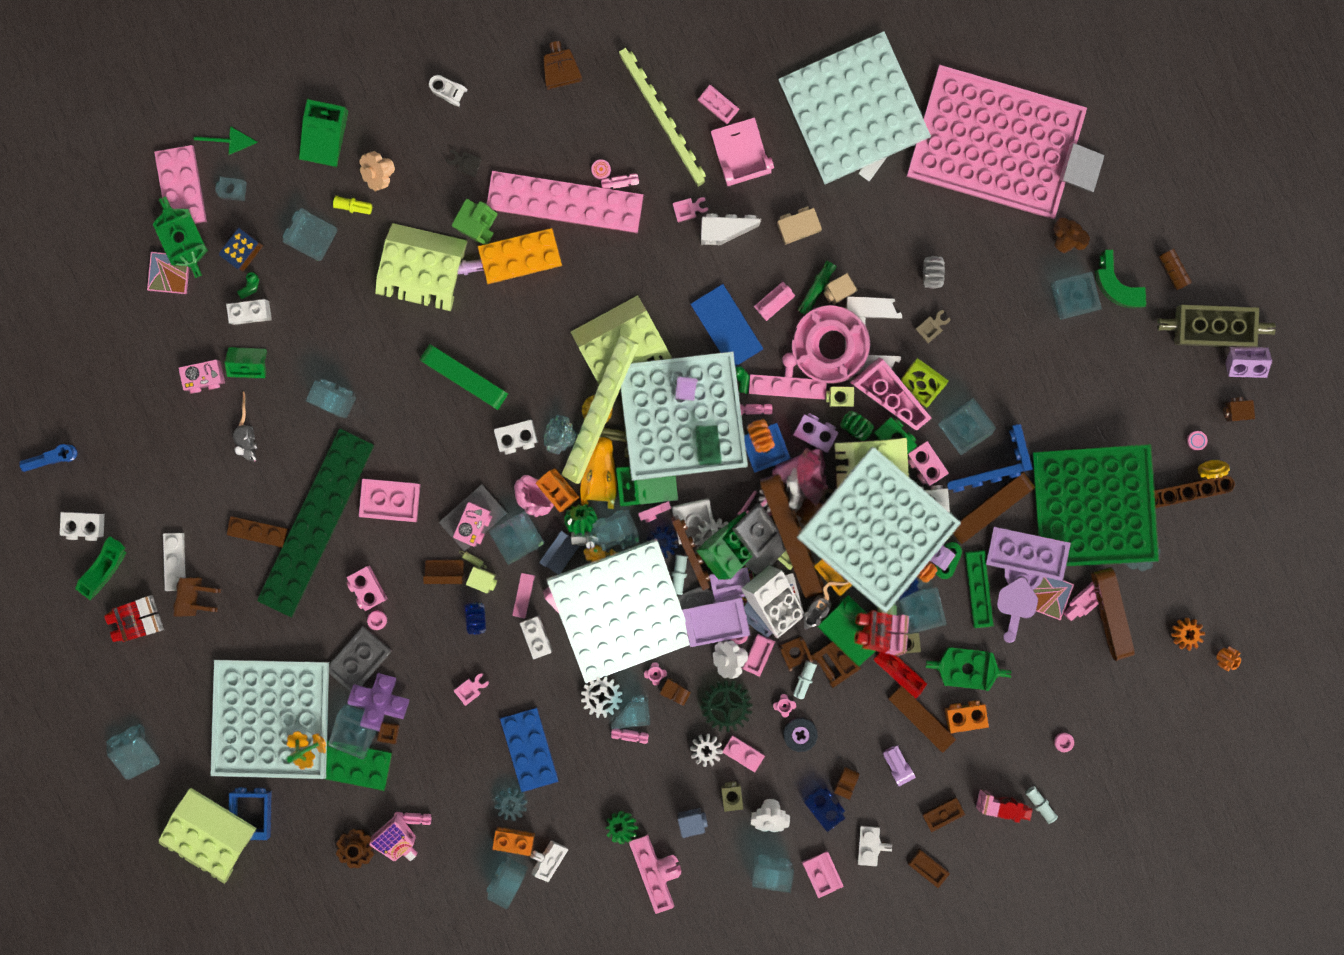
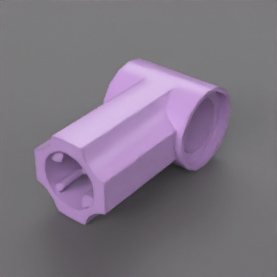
(900, 769)

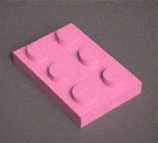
(389, 500)

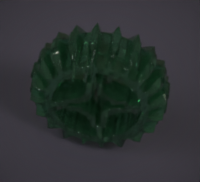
(735, 705)

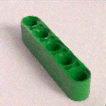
(463, 376)

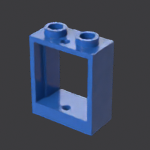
(259, 834)

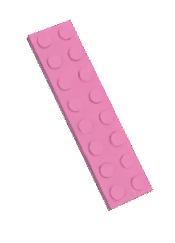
(565, 202)

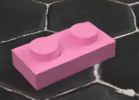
(743, 753)

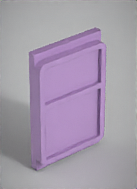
(716, 622)

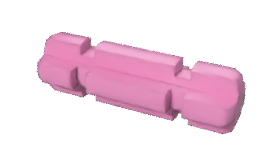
(620, 181)
(756, 409)
(630, 735)
(415, 818)

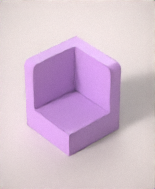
(685, 388)

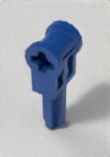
(49, 457)

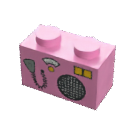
(202, 375)
(472, 524)

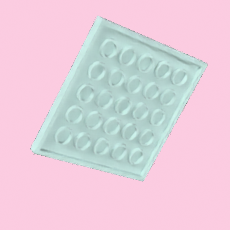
(854, 108)
(663, 427)
(878, 529)
(620, 610)
(256, 711)

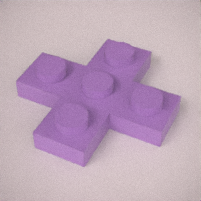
(378, 701)

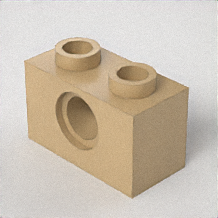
(839, 289)

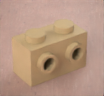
(799, 225)

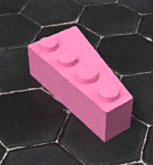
(886, 388)

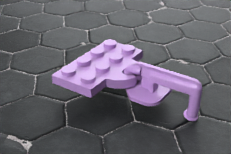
(1026, 557)

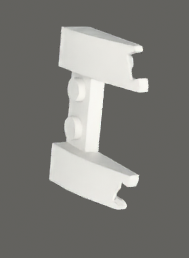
(873, 308)

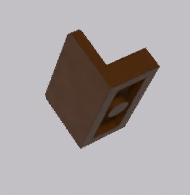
(444, 572)

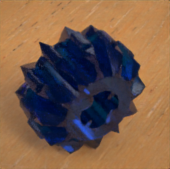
(662, 536)
(475, 618)

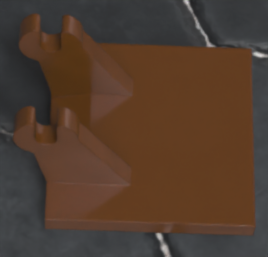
(187, 595)

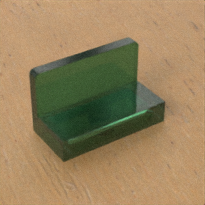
(707, 445)

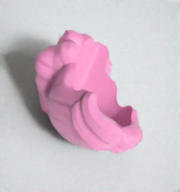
(531, 497)

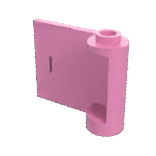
(741, 152)

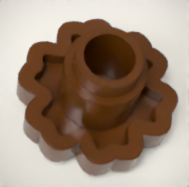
(1070, 235)
(355, 848)

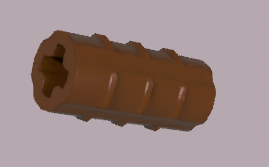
(1175, 269)

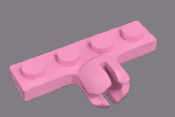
(655, 872)

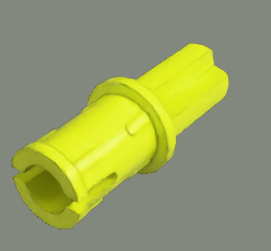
(352, 205)

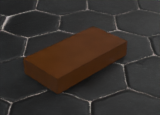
(928, 868)

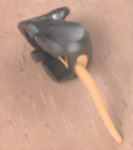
(243, 438)
(819, 607)

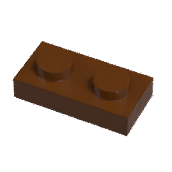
(943, 814)

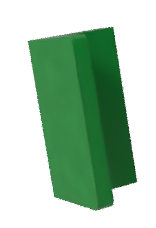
(246, 362)

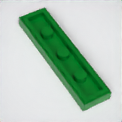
(979, 589)

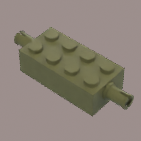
(1216, 326)

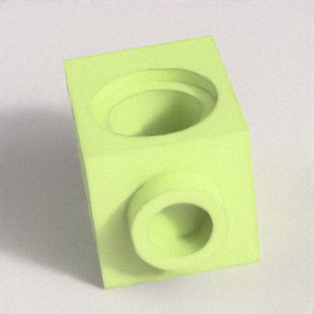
(847, 391)
(481, 580)

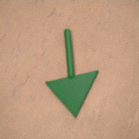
(236, 142)

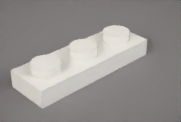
(173, 559)

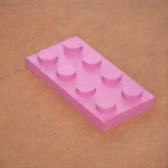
(181, 180)

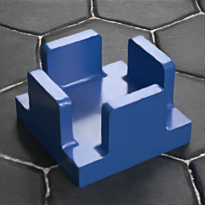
(769, 458)

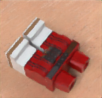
(128, 620)

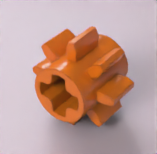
(1228, 658)

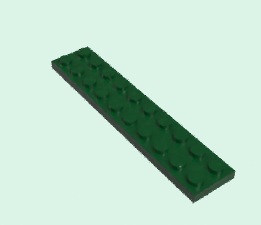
(316, 523)

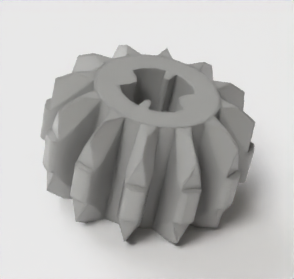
(933, 272)

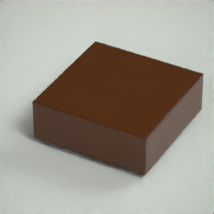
(388, 733)

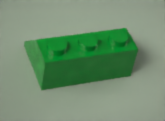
(841, 629)

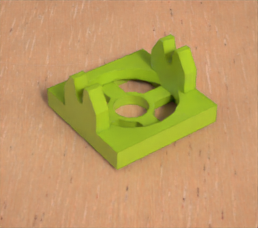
(924, 399)

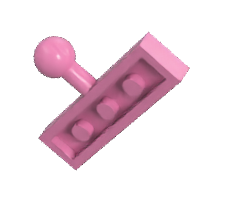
(788, 385)

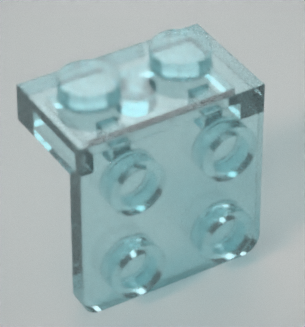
(309, 234)
(131, 752)

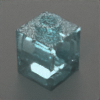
(239, 188)

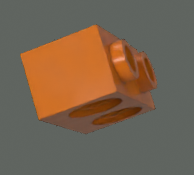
(557, 490)
(966, 722)
(513, 841)

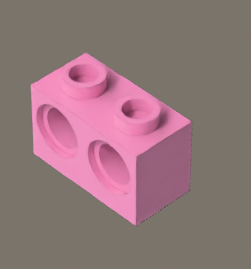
(931, 460)
(371, 585)

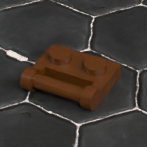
(841, 661)

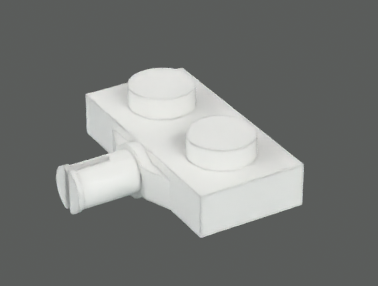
(796, 494)
(588, 539)
(871, 845)
(548, 861)

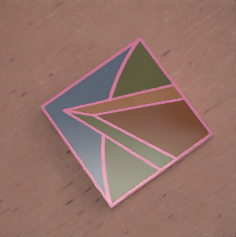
(165, 277)
(1053, 597)

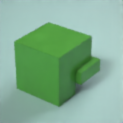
(475, 221)

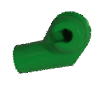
(251, 285)
(743, 378)

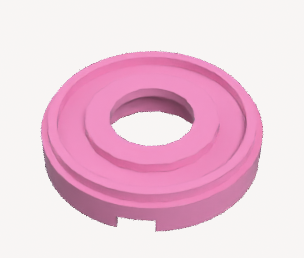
(807, 338)

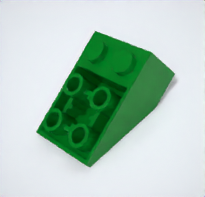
(322, 132)
(645, 490)
(725, 551)

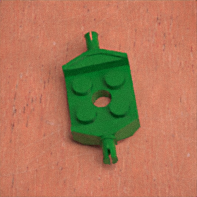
(191, 248)
(982, 675)

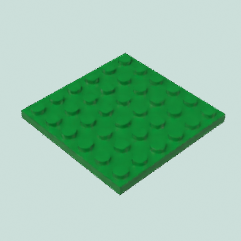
(1098, 503)

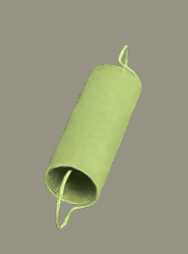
(474, 560)

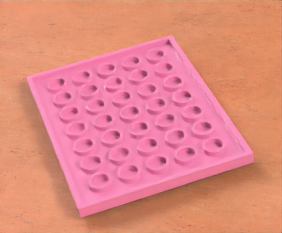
(996, 142)

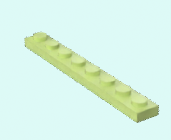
(667, 123)
(600, 409)

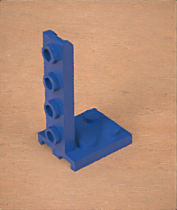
(996, 475)

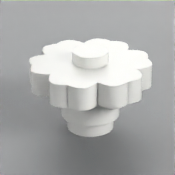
(729, 658)
(770, 817)

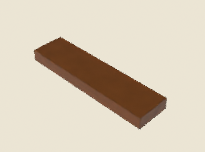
(922, 719)

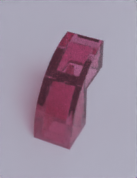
(806, 467)

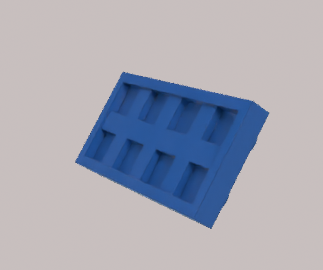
(529, 749)

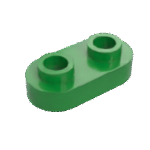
(952, 566)

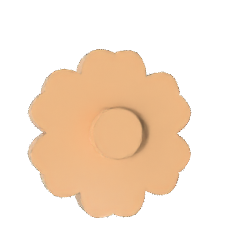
(376, 170)

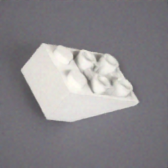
(721, 230)
(773, 600)

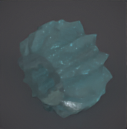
(518, 807)

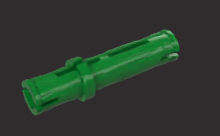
(821, 281)

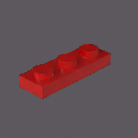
(901, 673)

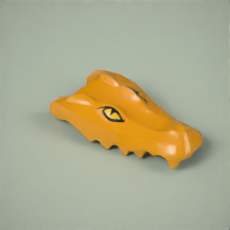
(600, 476)

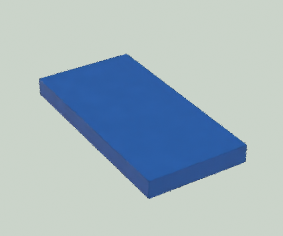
(726, 325)

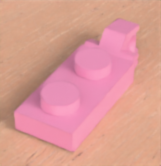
(1082, 603)

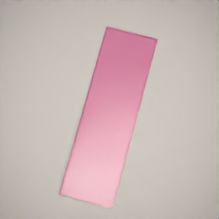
(523, 595)

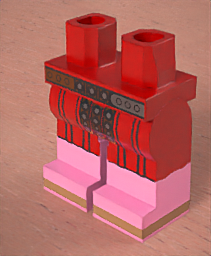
(882, 632)
(1002, 807)

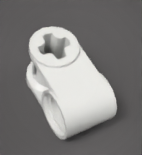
(448, 90)

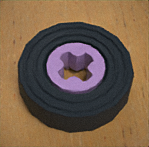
(809, 731)

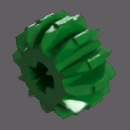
(856, 425)
(580, 519)
(627, 824)

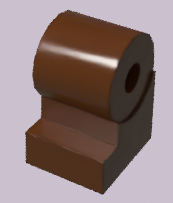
(675, 691)
(846, 783)

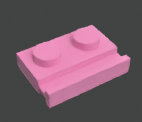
(822, 874)

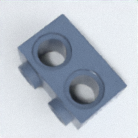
(692, 822)

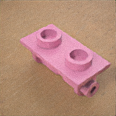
(774, 301)

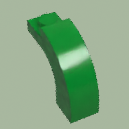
(1113, 289)
(102, 569)

